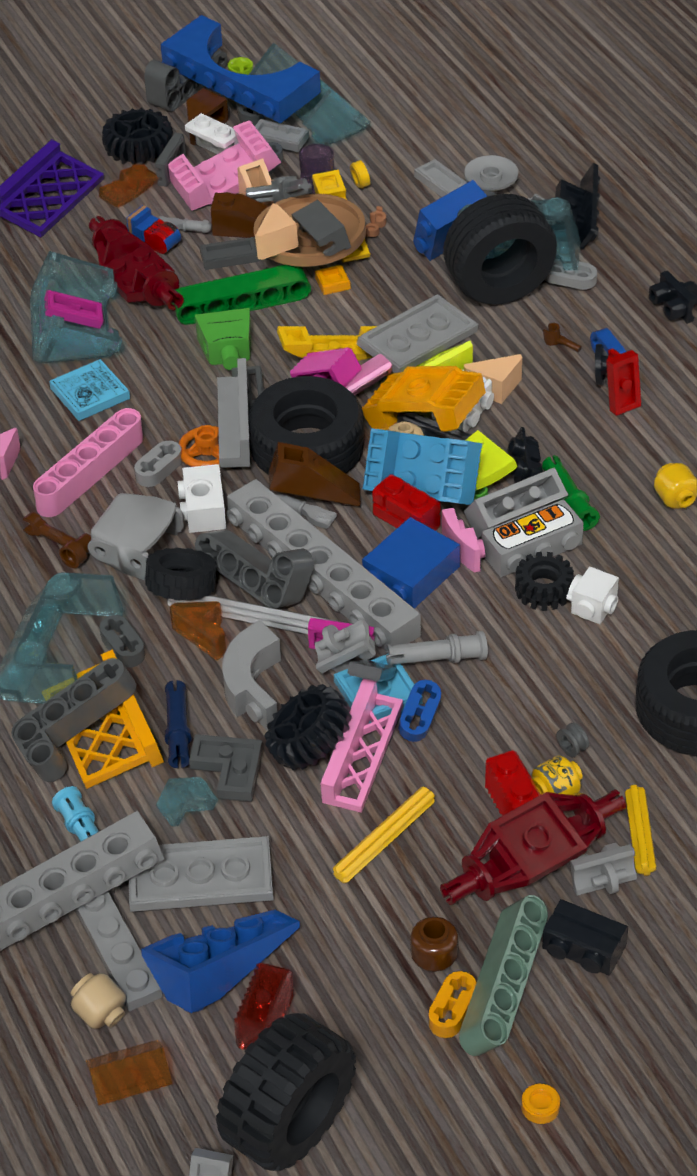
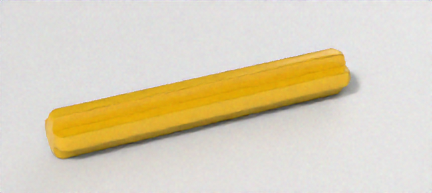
(383, 834)

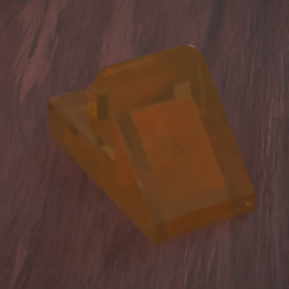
(200, 625)

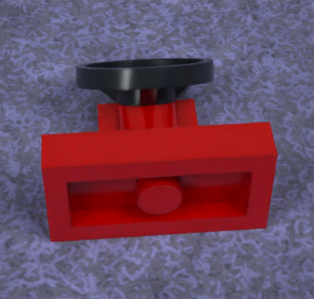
(622, 378)

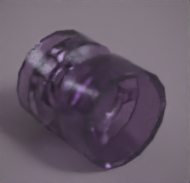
(315, 160)

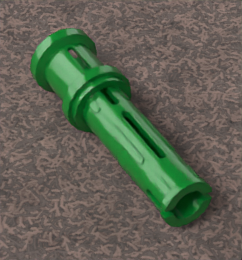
(576, 498)

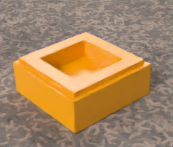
(332, 279)

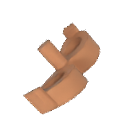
(378, 220)

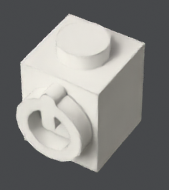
(593, 595)

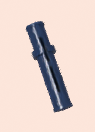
(177, 733)

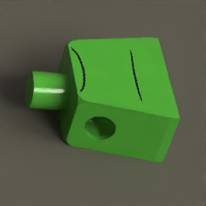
(225, 336)

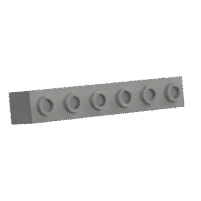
(76, 877)

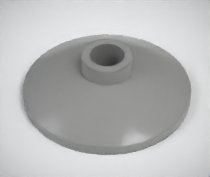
(491, 172)

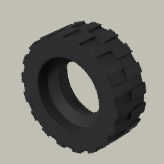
(180, 574)

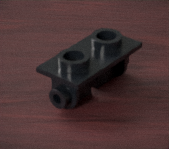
(526, 455)

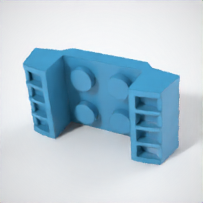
(432, 464)

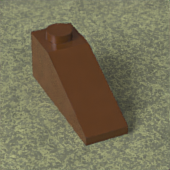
(234, 215)

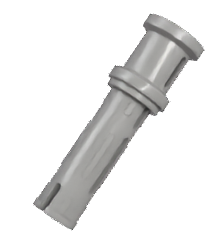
(451, 648)

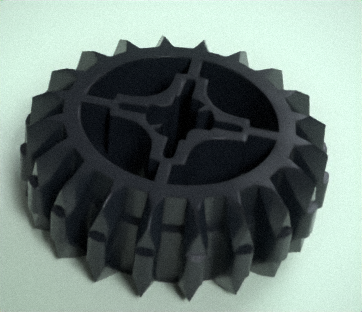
(136, 135)
(308, 727)

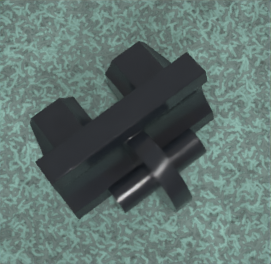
(678, 297)

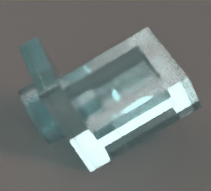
(183, 796)

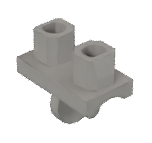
(342, 645)
(603, 869)

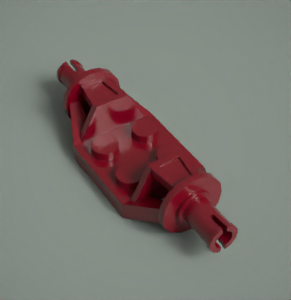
(135, 265)
(532, 843)

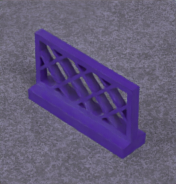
(28, 180)

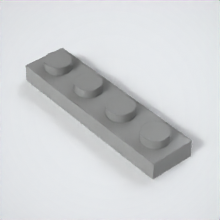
(119, 951)

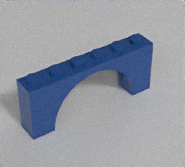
(271, 94)

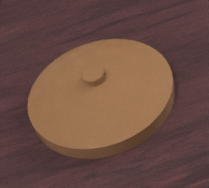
(309, 252)

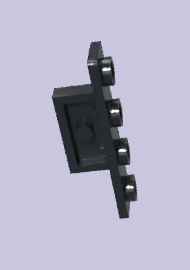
(583, 203)

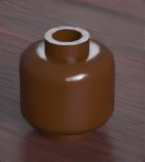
(434, 944)

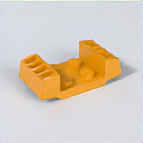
(425, 389)

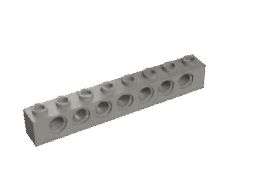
(335, 573)

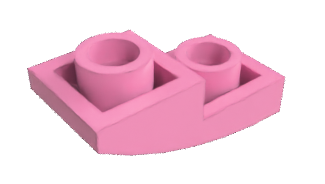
(470, 548)

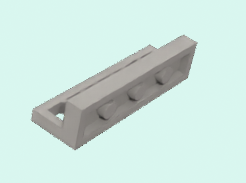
(233, 419)

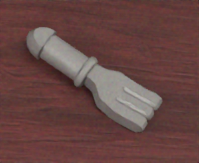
(189, 225)
(314, 514)

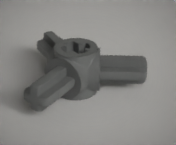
(280, 189)

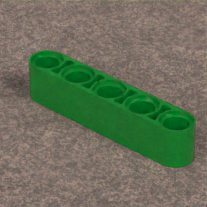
(247, 290)

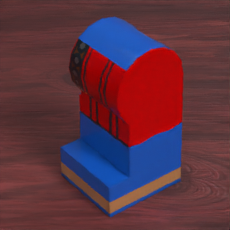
(155, 232)

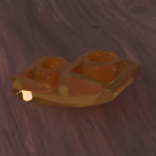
(131, 184)

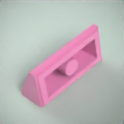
(371, 372)

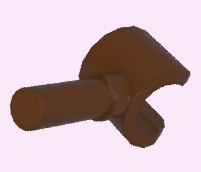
(554, 337)

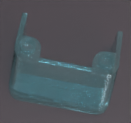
(328, 113)
(24, 667)

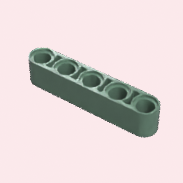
(503, 976)

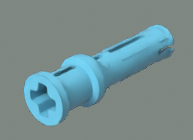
(72, 816)

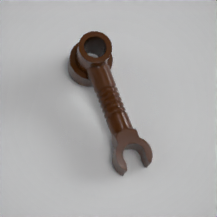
(73, 551)

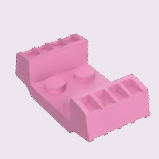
(220, 172)

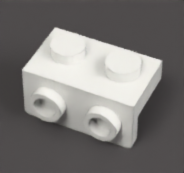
(211, 133)

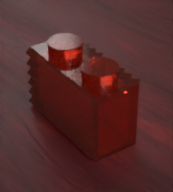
(264, 1002)

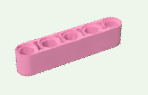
(88, 462)

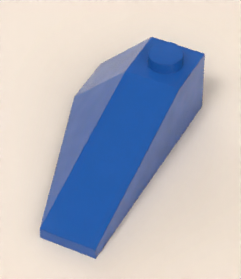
(209, 965)

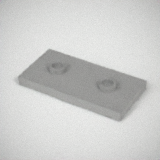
(418, 333)
(205, 875)

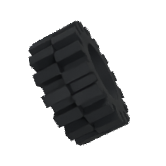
(547, 568)

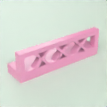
(347, 751)

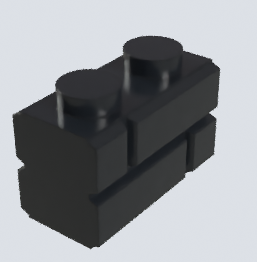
(584, 938)

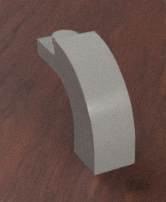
(243, 661)

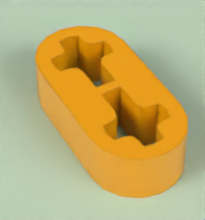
(445, 1001)

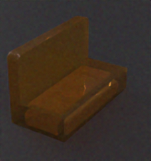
(129, 1072)

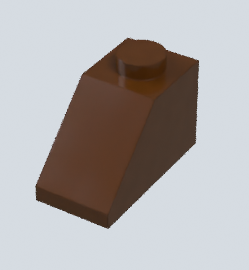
(207, 104)

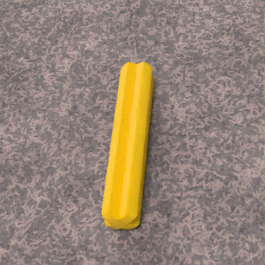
(640, 830)

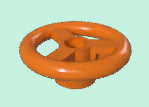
(205, 443)

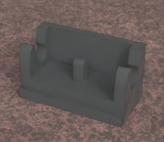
(322, 227)

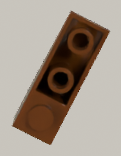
(307, 474)

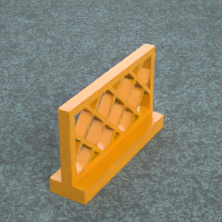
(135, 726)

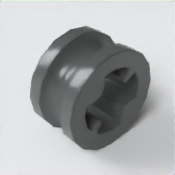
(572, 739)

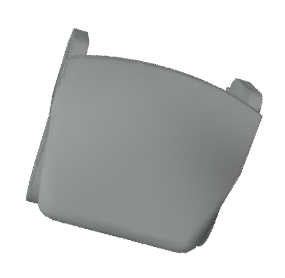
(130, 529)

